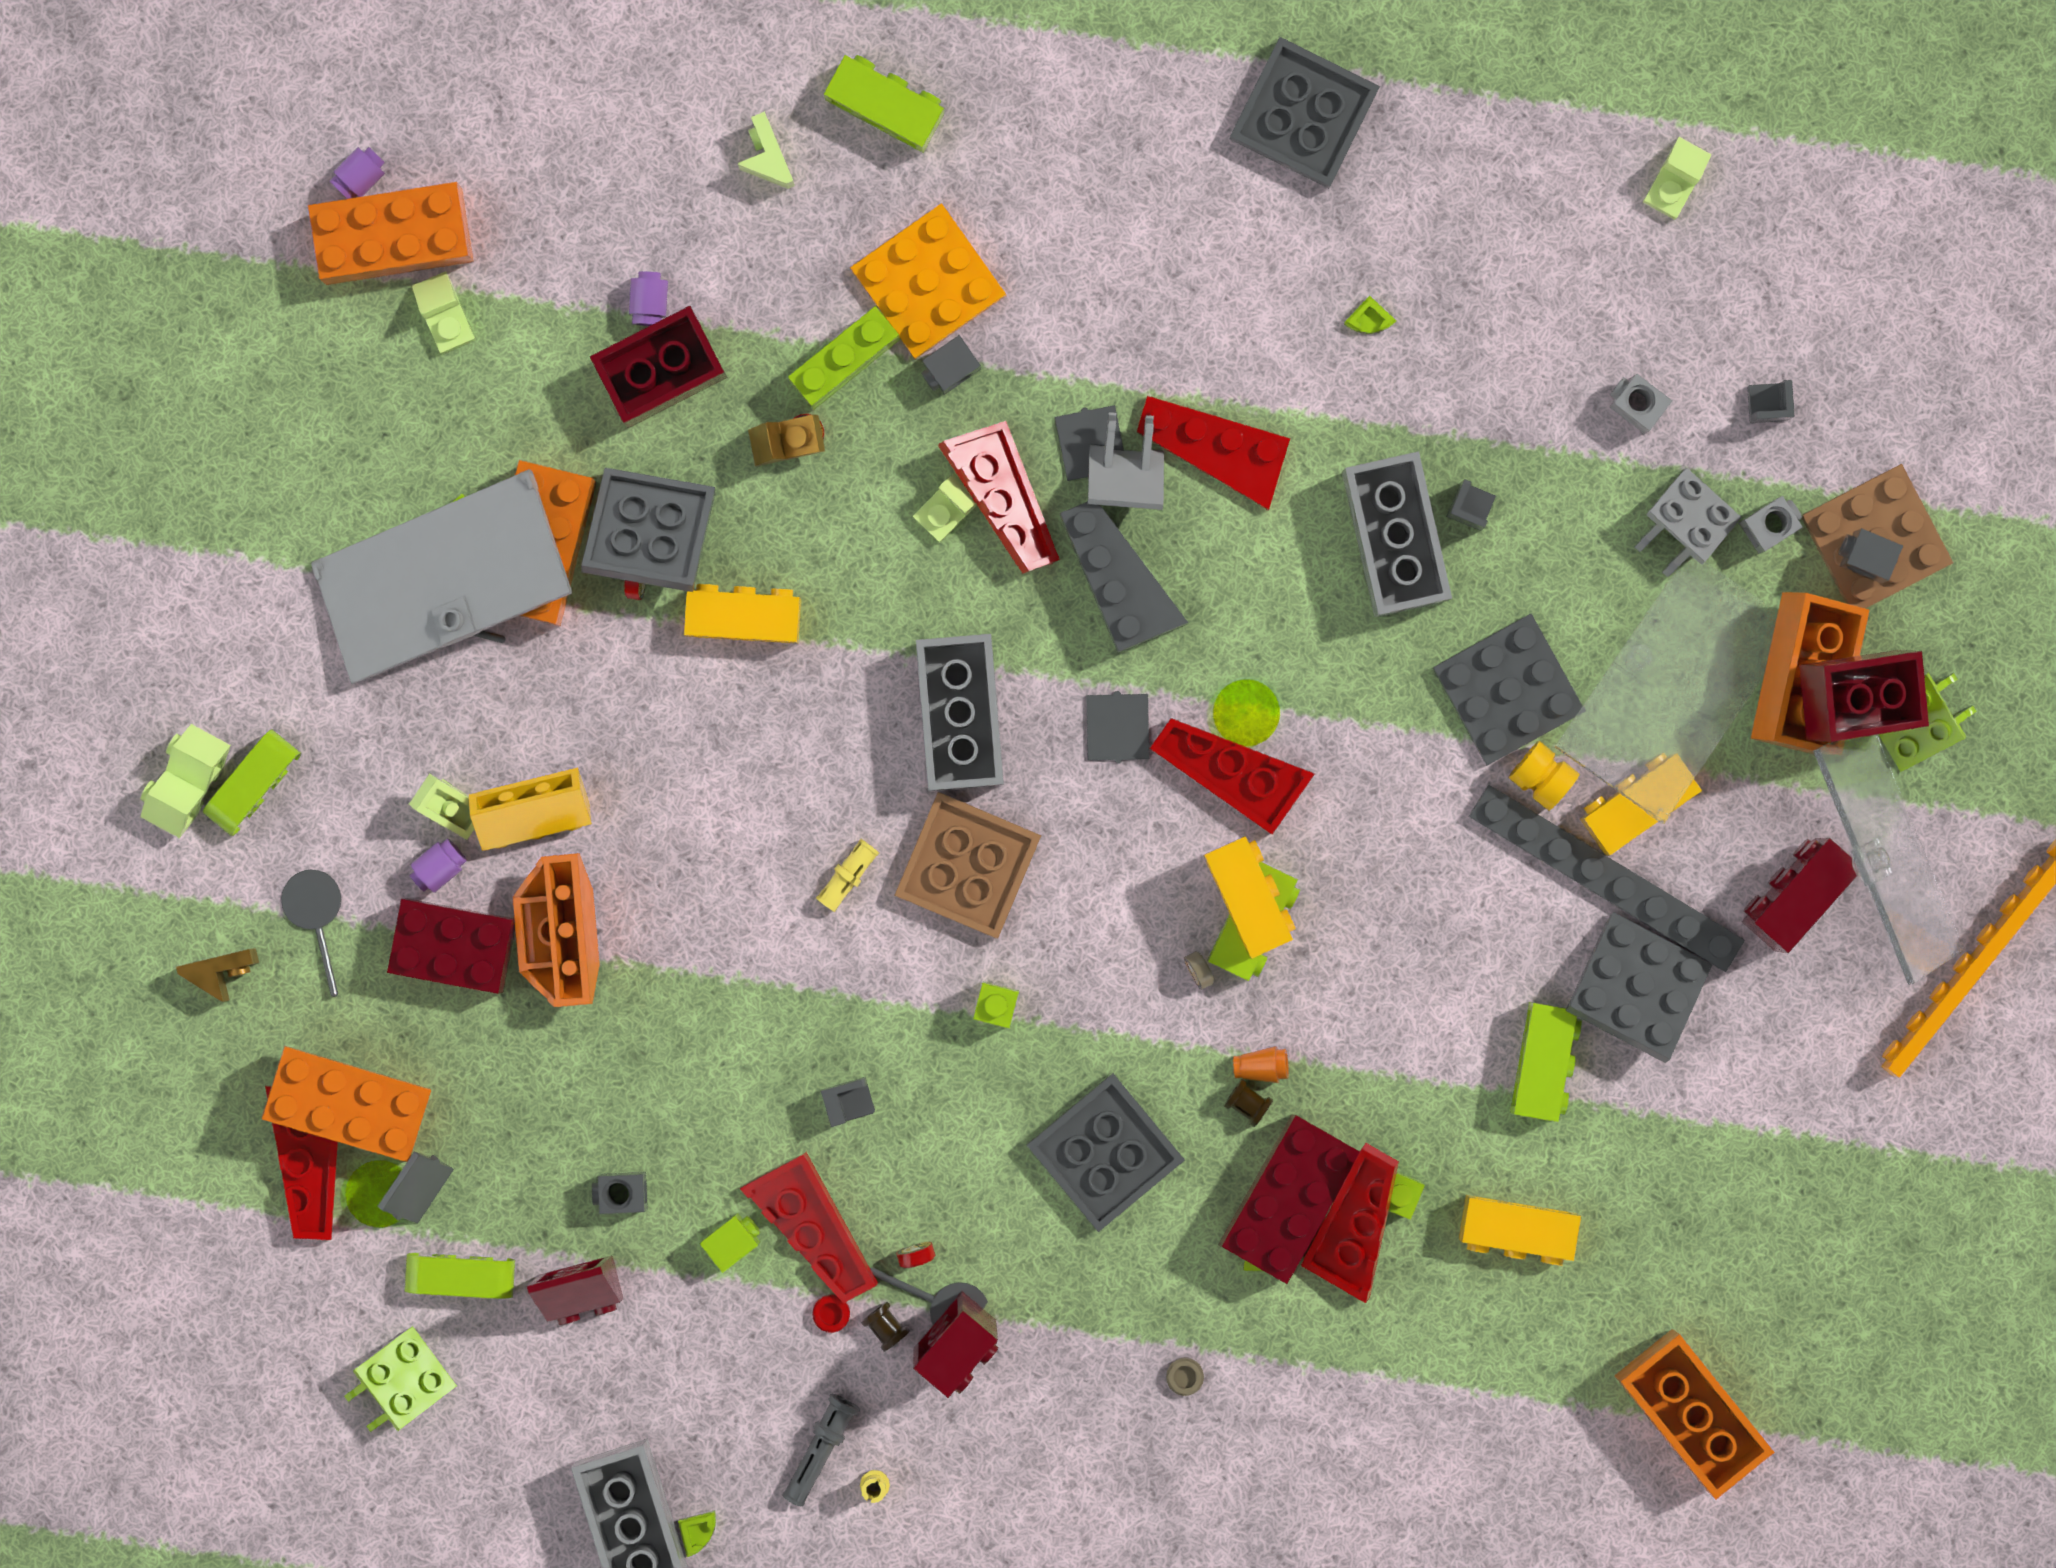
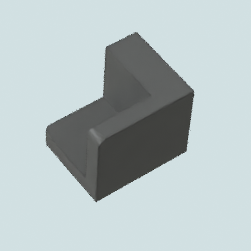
(1771, 402)
(1471, 506)
(847, 1101)

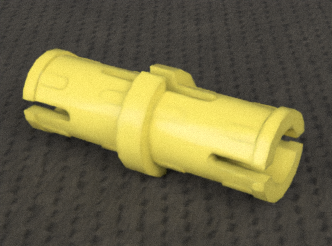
(847, 875)

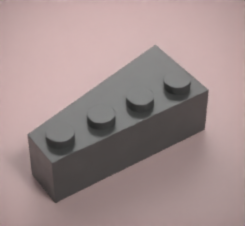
(1122, 585)

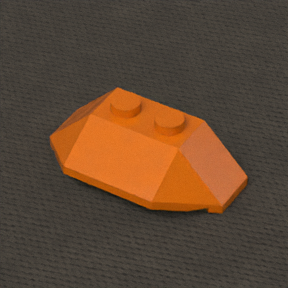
(558, 930)

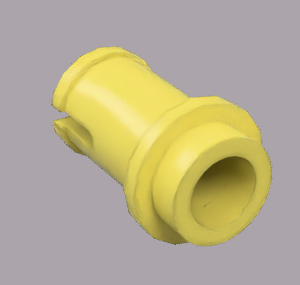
(871, 1477)

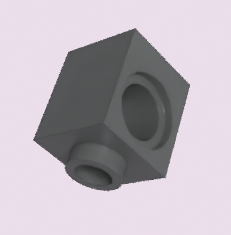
(950, 366)
(1869, 555)
(637, 1187)

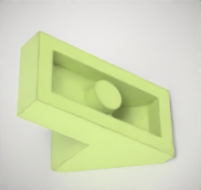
(771, 163)
(1677, 178)
(443, 312)
(945, 508)
(444, 805)

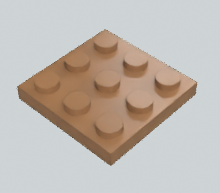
(1888, 509)
(967, 865)

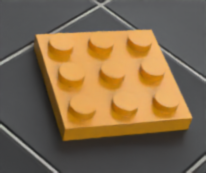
(928, 281)

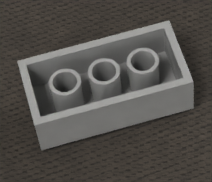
(1396, 534)
(959, 712)
(628, 1509)

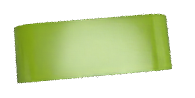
(250, 781)
(459, 1277)

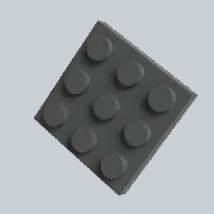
(1304, 112)
(648, 529)
(1508, 689)
(1639, 987)
(1105, 1152)

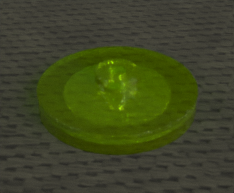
(1246, 712)
(367, 1189)

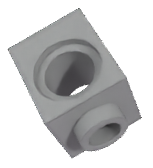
(1655, 402)
(1755, 526)

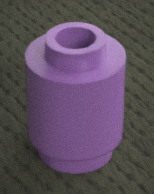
(358, 173)
(648, 298)
(437, 866)

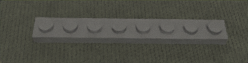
(1606, 878)

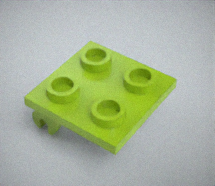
(1944, 731)
(402, 1380)

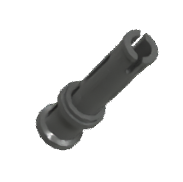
(827, 1435)

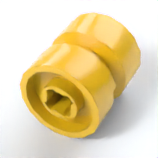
(1544, 776)

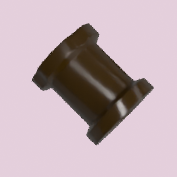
(1248, 1103)
(885, 1326)

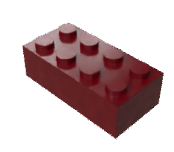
(1289, 1198)

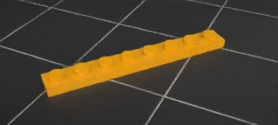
(1971, 967)

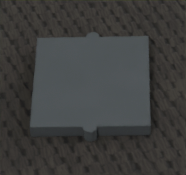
(1080, 431)
(1117, 727)
(415, 1187)

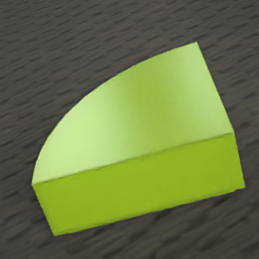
(1370, 318)
(697, 1531)

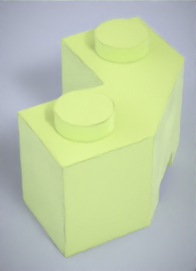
(192, 766)

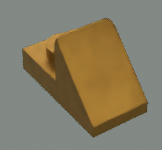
(786, 439)
(209, 972)

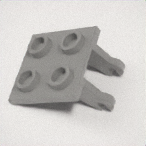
(1126, 476)
(1693, 517)

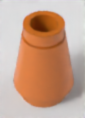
(1262, 1065)

